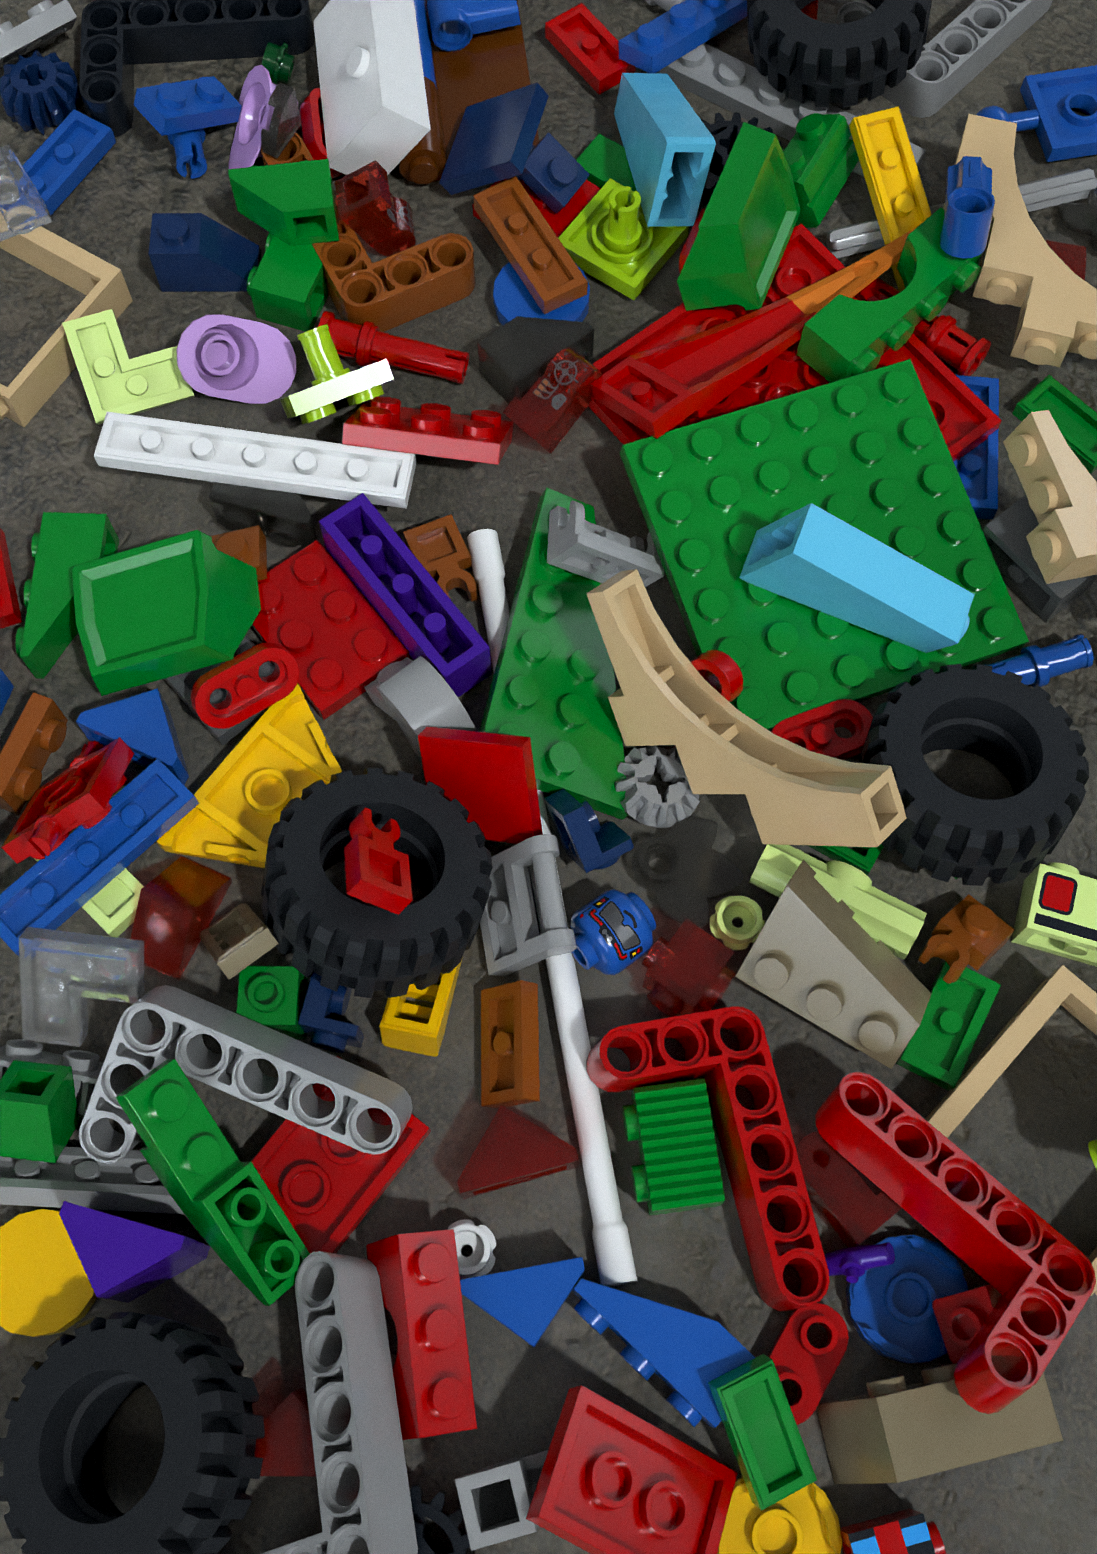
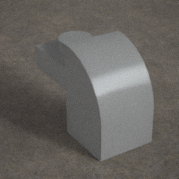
(418, 699)
(499, 1498)

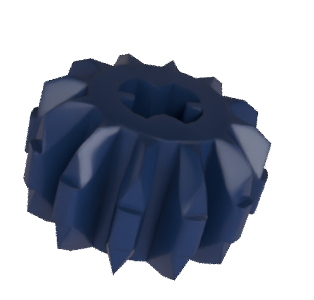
(39, 91)

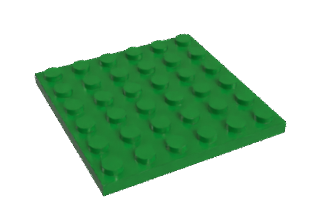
(858, 452)

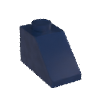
(199, 254)

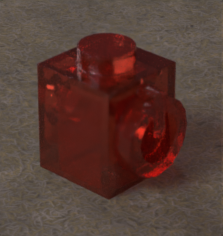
(687, 971)

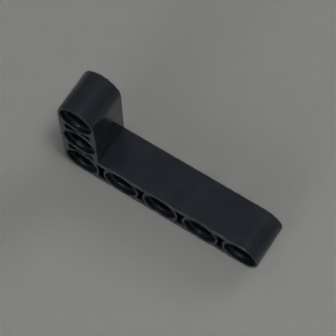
(168, 31)

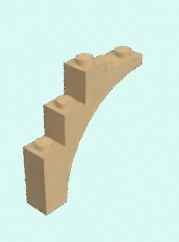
(1019, 265)
(1060, 496)
(666, 701)

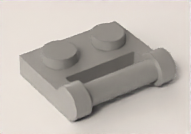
(509, 916)

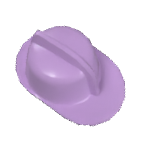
(253, 117)
(236, 359)

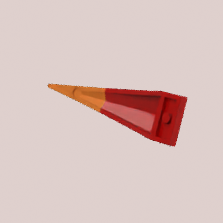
(699, 371)

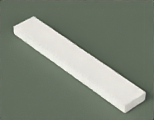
(255, 459)

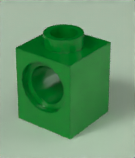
(273, 997)

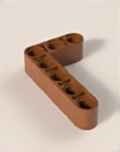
(393, 287)

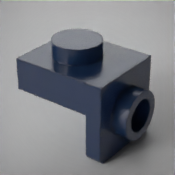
(552, 173)

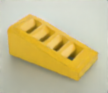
(415, 1026)

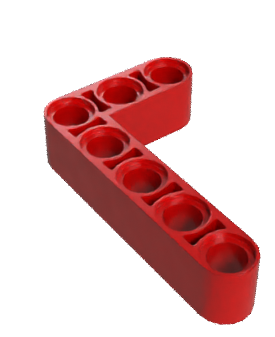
(737, 1130)
(980, 1221)

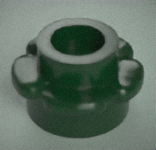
(278, 63)

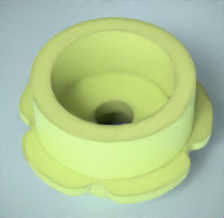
(736, 907)

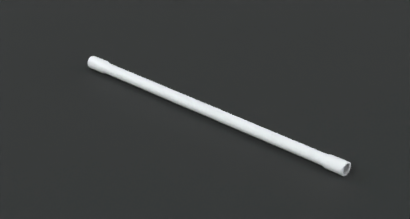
(609, 1230)

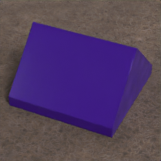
(127, 1256)

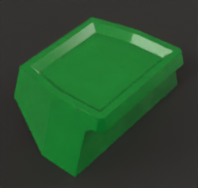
(742, 227)
(162, 610)

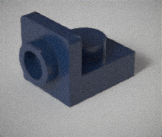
(582, 836)
(319, 1015)

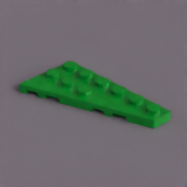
(558, 677)

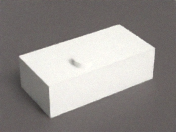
(370, 82)

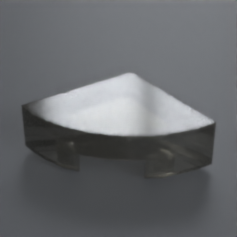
(284, 120)

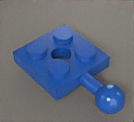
(1049, 112)

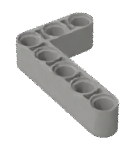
(957, 51)
(238, 1074)
(351, 1411)

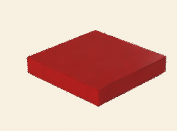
(488, 776)

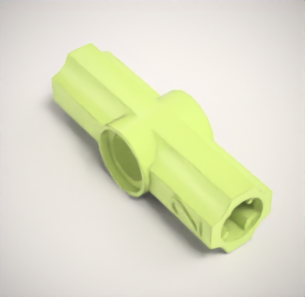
(874, 910)

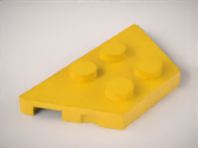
(254, 785)

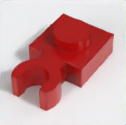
(373, 866)

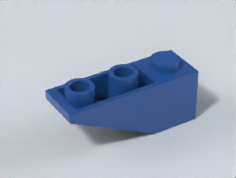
(666, 1341)

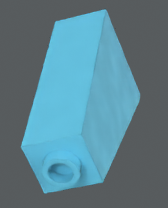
(664, 147)
(857, 579)

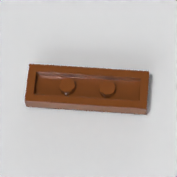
(530, 245)

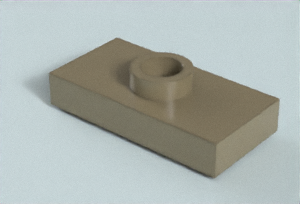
(237, 940)

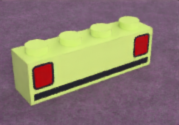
(1058, 913)

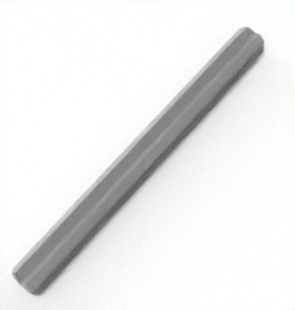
(1036, 196)

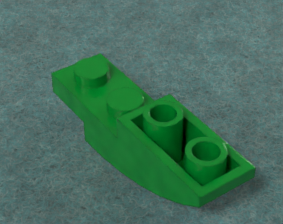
(211, 1185)

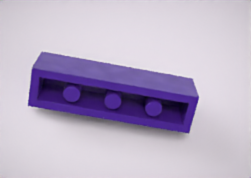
(405, 594)

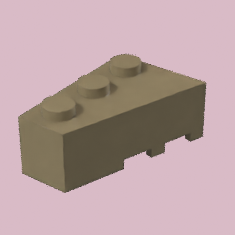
(834, 972)
(927, 1428)

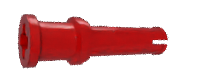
(943, 336)
(371, 345)

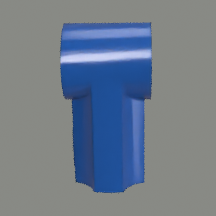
(458, 20)
(967, 208)

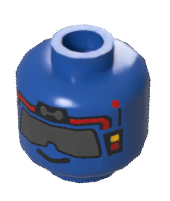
(612, 931)

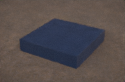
(494, 139)

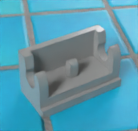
(597, 551)

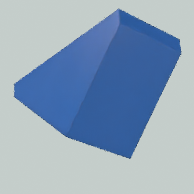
(143, 725)
(525, 1297)

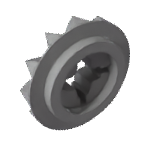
(643, 800)

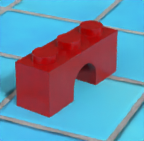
(432, 1357)

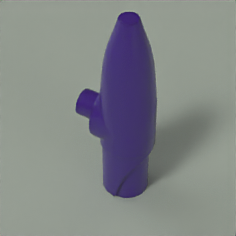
(857, 1259)

